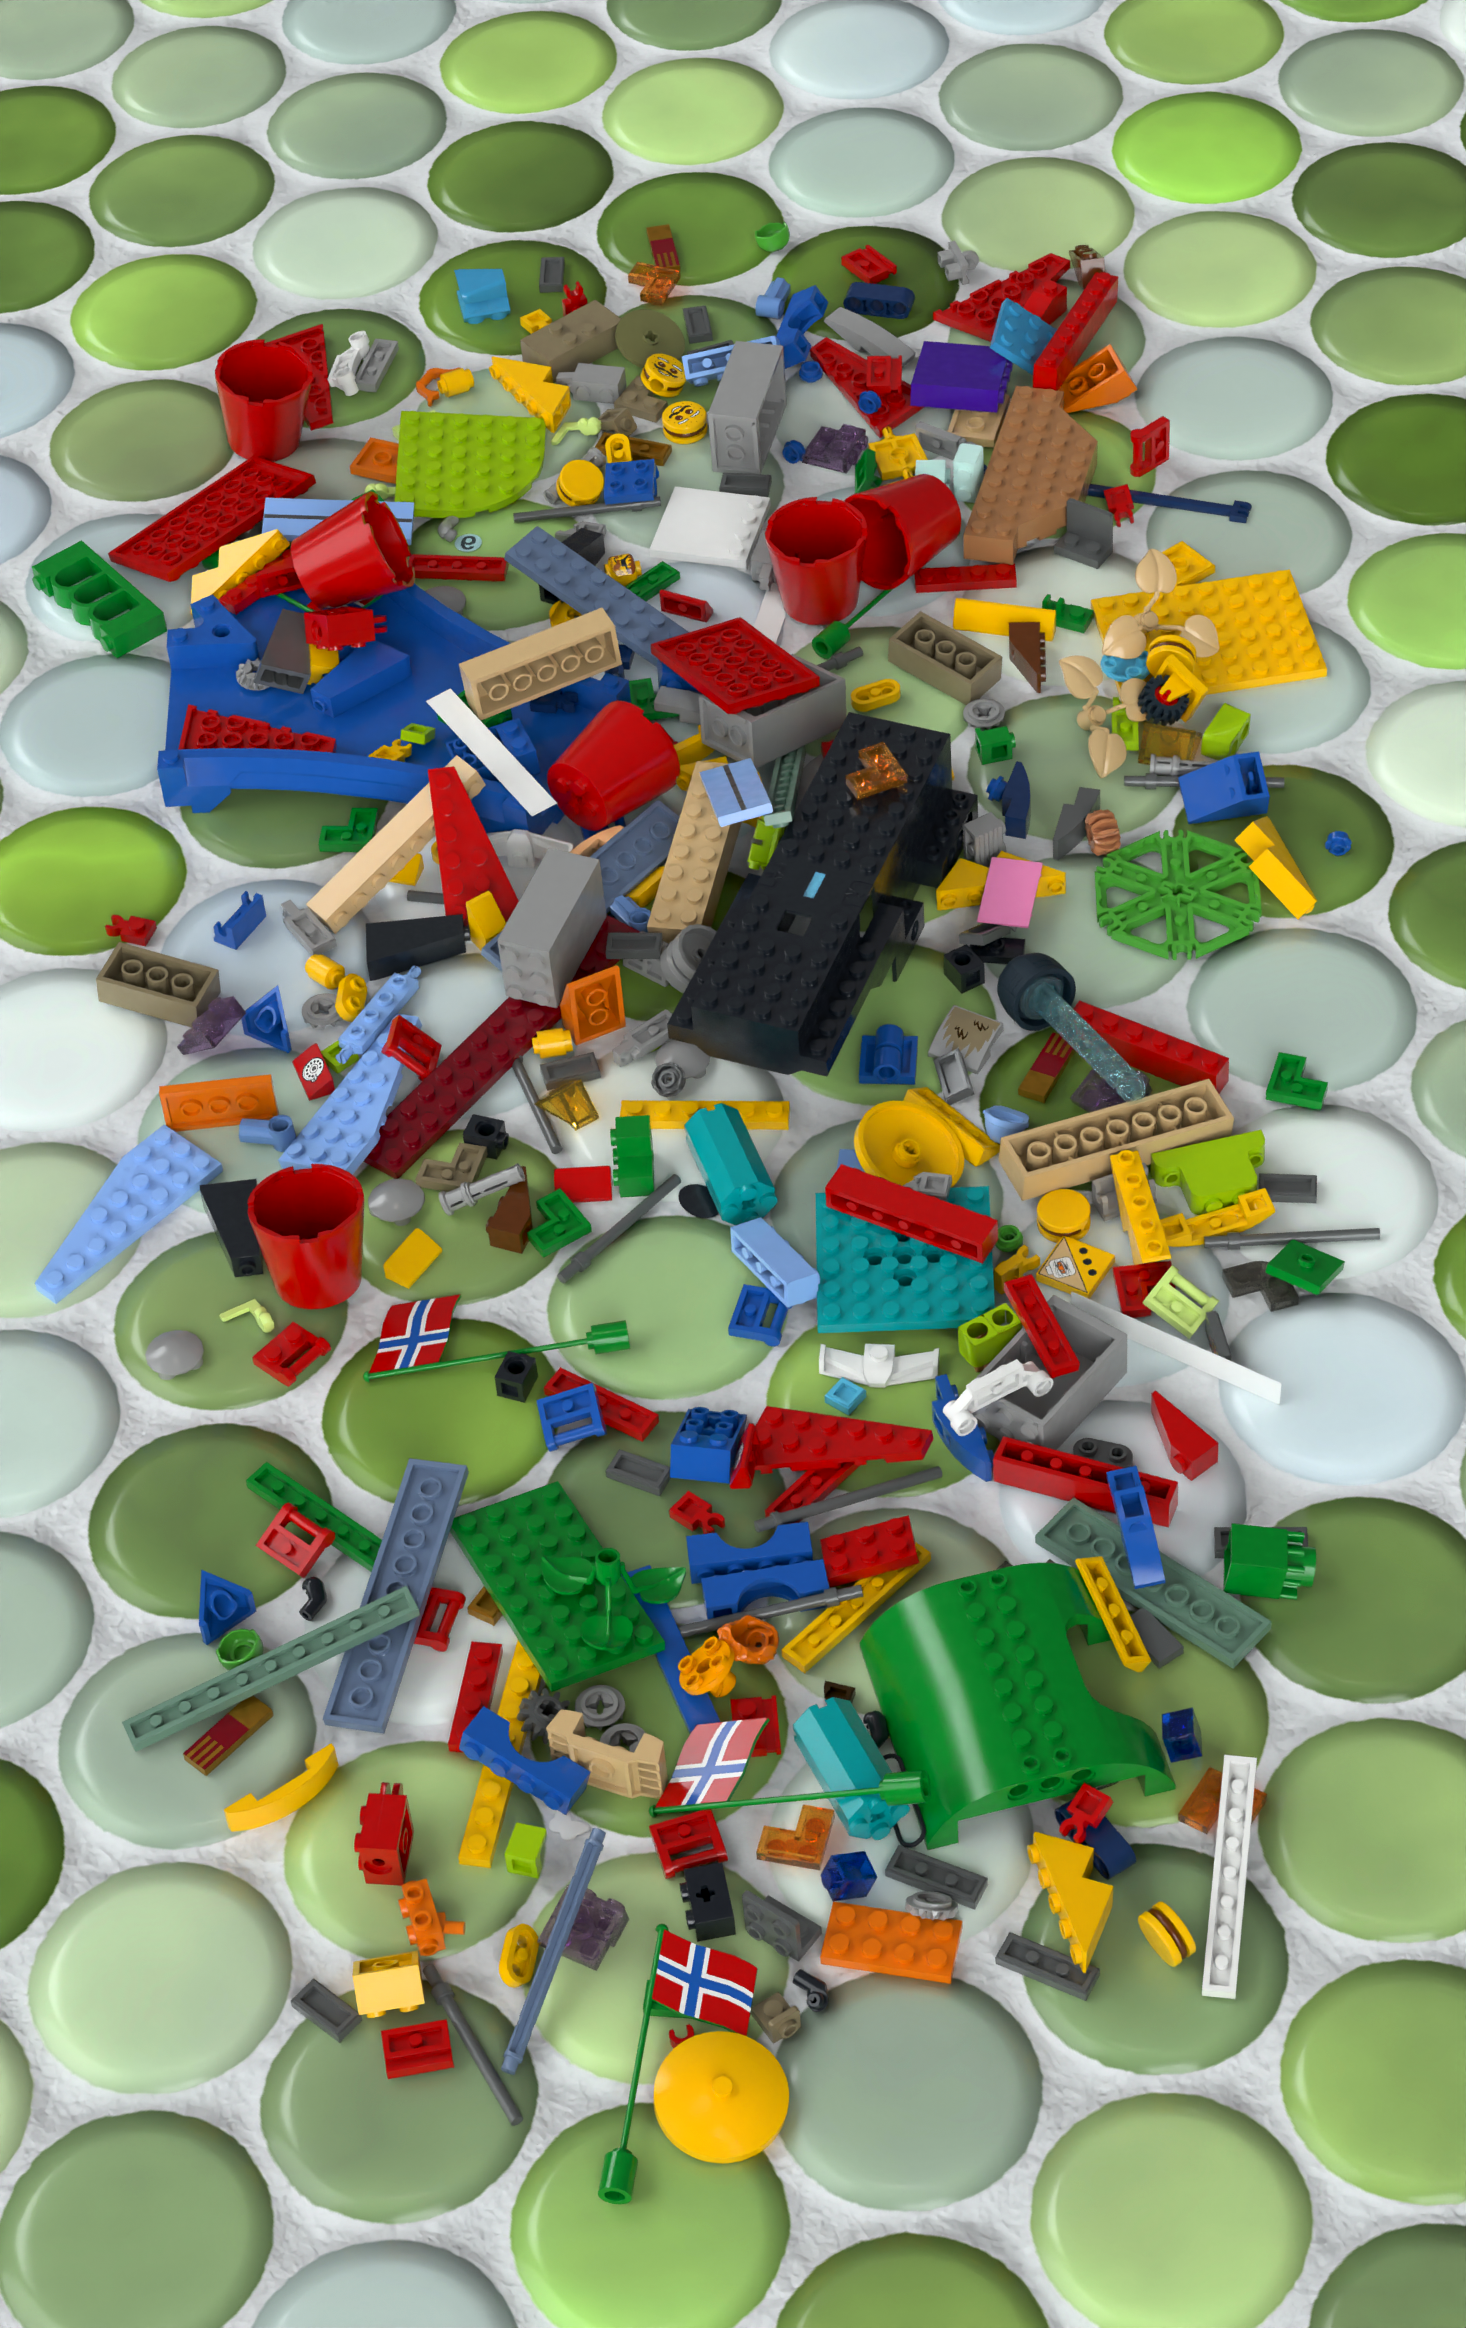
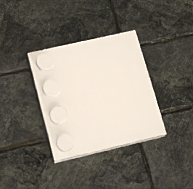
(710, 527)

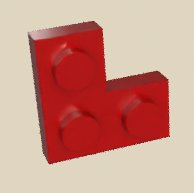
(1135, 1283)

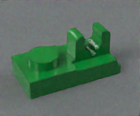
(865, 472)
(1069, 616)

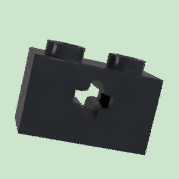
(709, 1902)

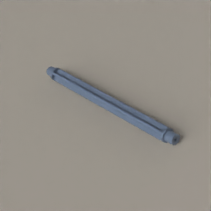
(553, 1951)

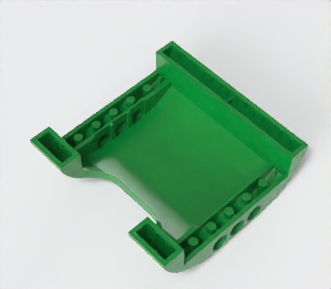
(993, 1697)

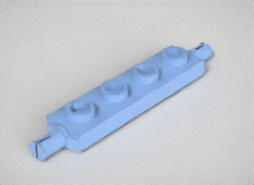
(378, 1014)

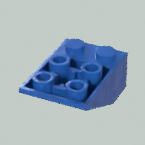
(513, 737)
(1225, 789)
(706, 1445)

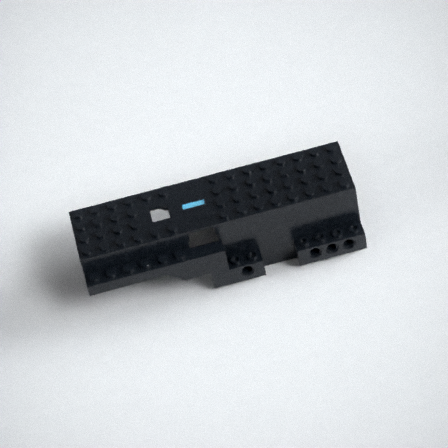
(793, 997)

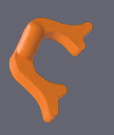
(421, 385)

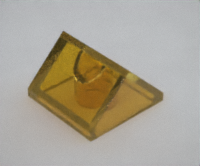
(1167, 742)

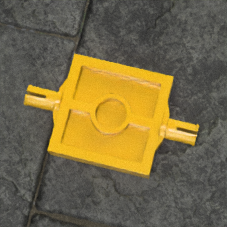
(897, 455)

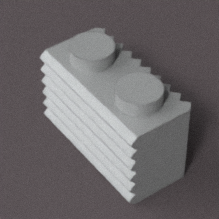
(983, 839)

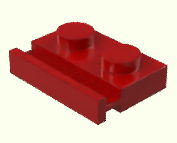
(868, 265)
(884, 374)
(760, 1708)
(417, 2049)

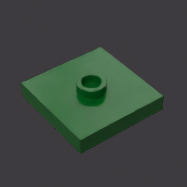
(1305, 1267)

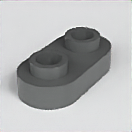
(1104, 1452)

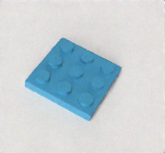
(1020, 335)

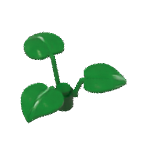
(610, 1632)

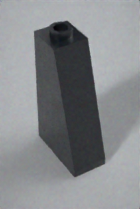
(586, 544)
(410, 942)
(228, 1215)

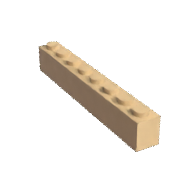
(384, 855)

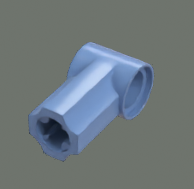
(773, 301)
(629, 913)
(276, 1131)

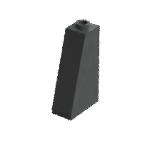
(286, 655)

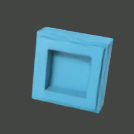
(845, 1396)

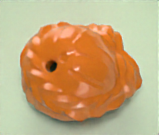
(745, 1636)

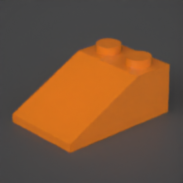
(1097, 382)
(593, 1005)

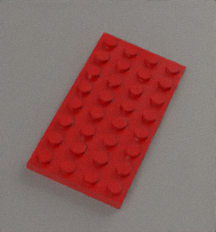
(210, 519)

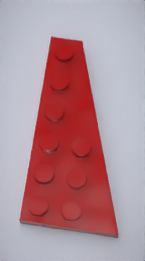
(980, 311)
(312, 344)
(849, 375)
(212, 730)
(464, 850)
(823, 1441)

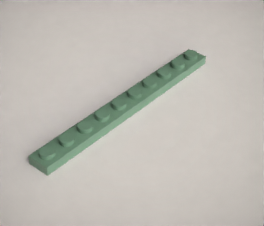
(785, 788)
(271, 1668)

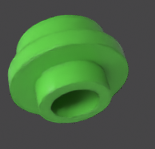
(1009, 1238)

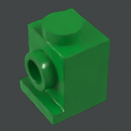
(994, 744)

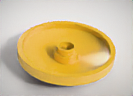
(904, 1140)
(721, 2097)

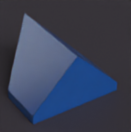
(267, 1021)
(222, 1606)

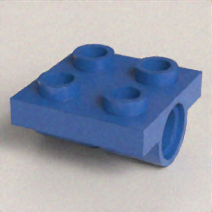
(630, 481)
(888, 1057)

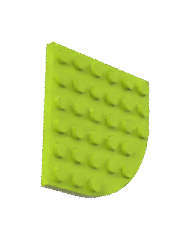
(466, 461)

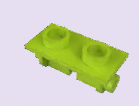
(761, 854)

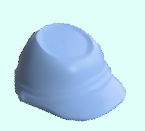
(1004, 1121)

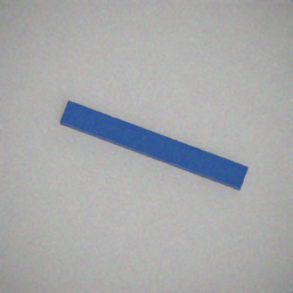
(693, 1708)

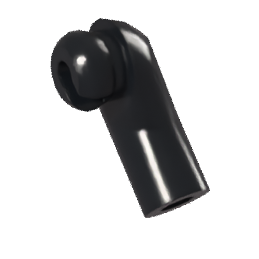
(316, 1595)
(878, 1727)
(816, 1990)

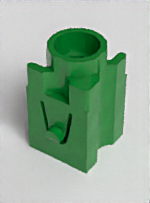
(1267, 1562)

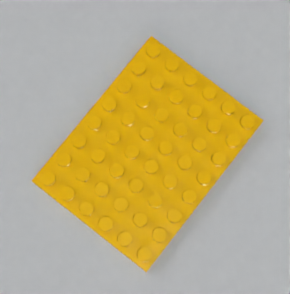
(1257, 623)

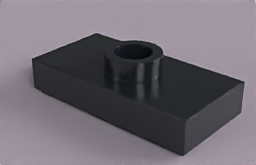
(1000, 950)

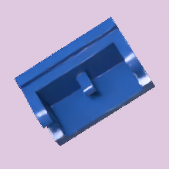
(242, 922)

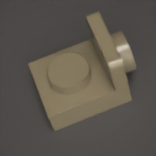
(618, 420)
(777, 2017)

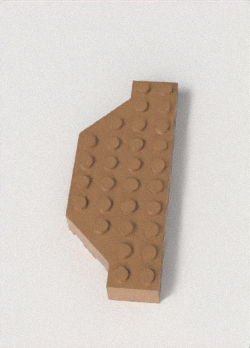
(1030, 477)

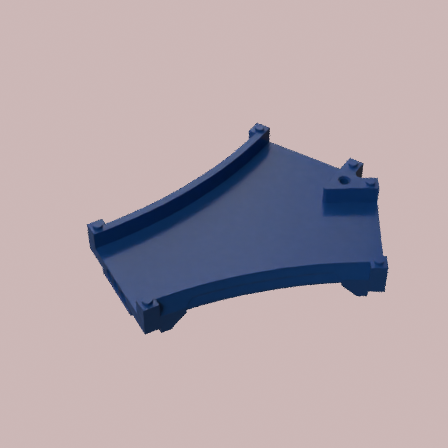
(417, 624)

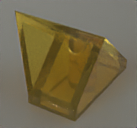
(570, 1104)

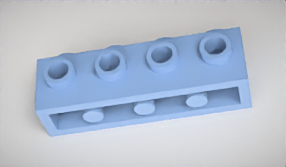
(711, 364)
(774, 1262)

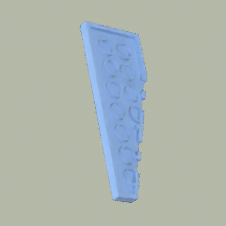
(351, 1117)
(134, 1198)

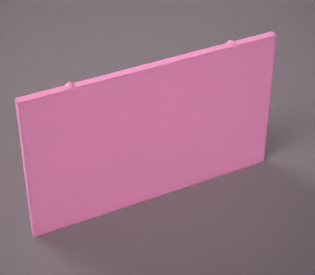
(1010, 892)

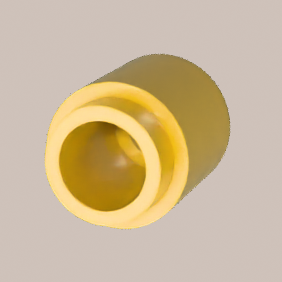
(455, 382)
(324, 971)
(552, 1043)

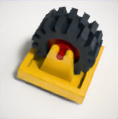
(1172, 693)

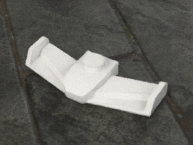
(524, 846)
(878, 1365)

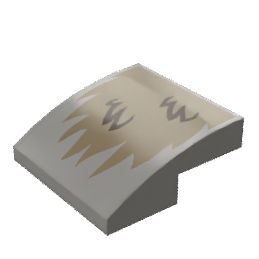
(970, 1034)

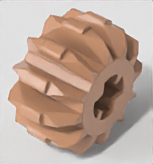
(1102, 832)

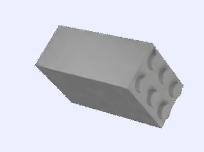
(747, 408)
(777, 725)
(552, 927)
(1073, 1396)

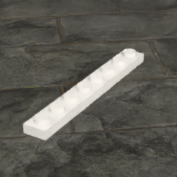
(1229, 1877)

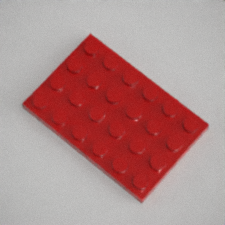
(735, 665)

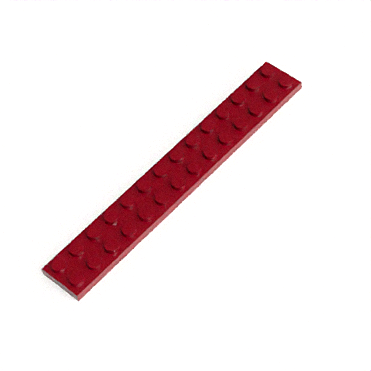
(473, 1069)

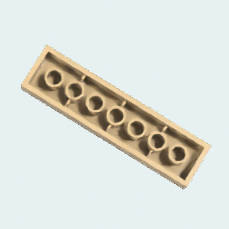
(694, 864)
(1081, 1146)

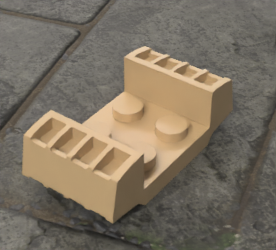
(610, 1766)

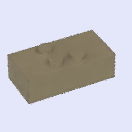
(572, 339)
(945, 658)
(157, 984)

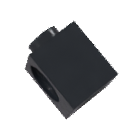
(964, 969)
(487, 1133)
(516, 1376)

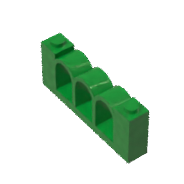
(117, 635)

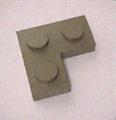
(640, 401)
(448, 1176)

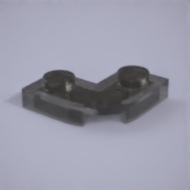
(1252, 1278)

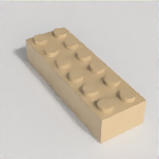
(540, 664)

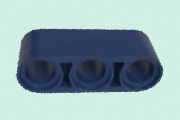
(879, 300)
(1111, 1850)

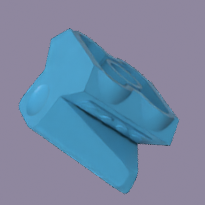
(482, 294)

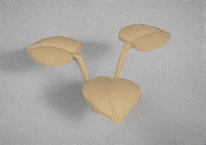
(1126, 634)
(1081, 679)

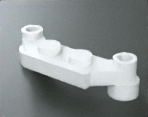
(347, 364)
(992, 1387)

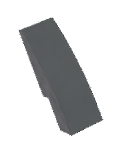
(1071, 823)

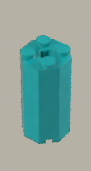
(730, 1164)
(847, 1759)

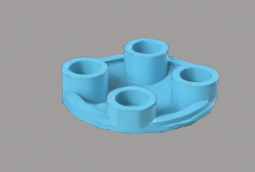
(1125, 669)

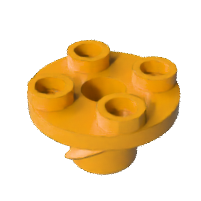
(708, 1669)

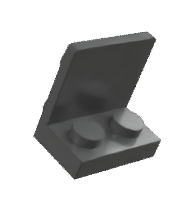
(1087, 535)
(779, 1926)

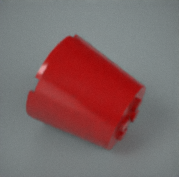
(263, 397)
(905, 527)
(353, 555)
(817, 558)
(613, 767)
(310, 1233)

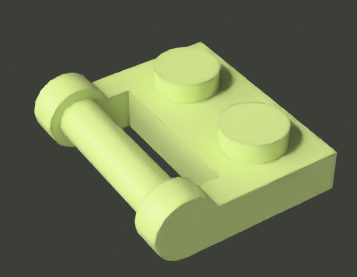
(1177, 1308)

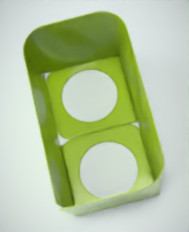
(1225, 733)
(983, 1350)

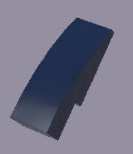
(1017, 803)

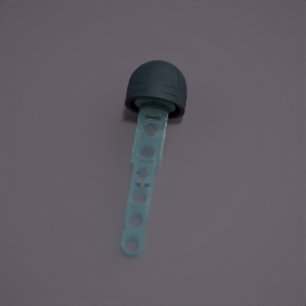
(1040, 995)

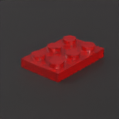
(869, 1551)

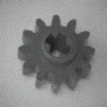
(539, 1712)

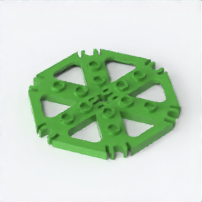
(1157, 893)

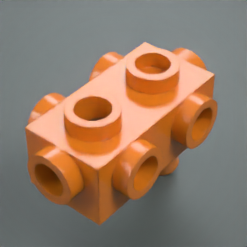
(427, 1925)

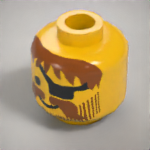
(623, 568)

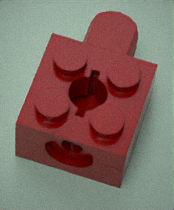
(342, 627)
(385, 1836)

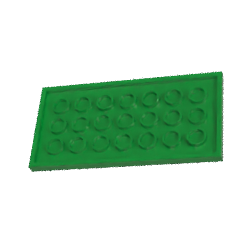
(506, 1552)

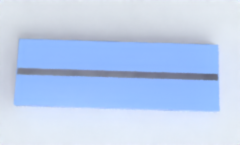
(297, 516)
(736, 792)

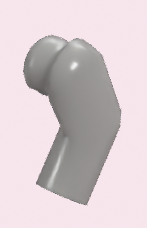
(446, 529)

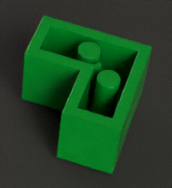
(633, 1156)

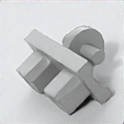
(957, 262)

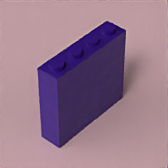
(960, 377)

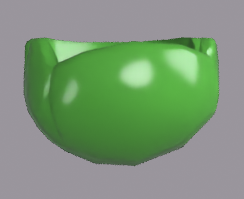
(772, 236)
(239, 1647)

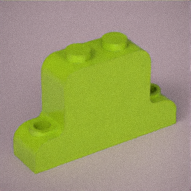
(1212, 1171)

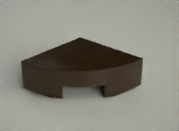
(838, 1691)

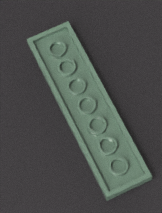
(1181, 1603)

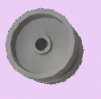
(684, 955)

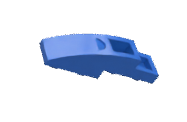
(967, 1449)
(1136, 1527)

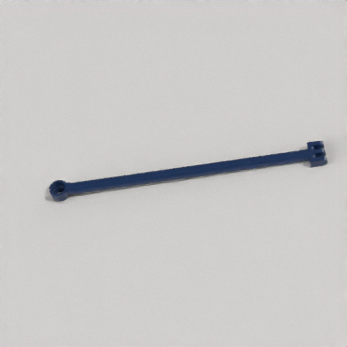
(1237, 512)

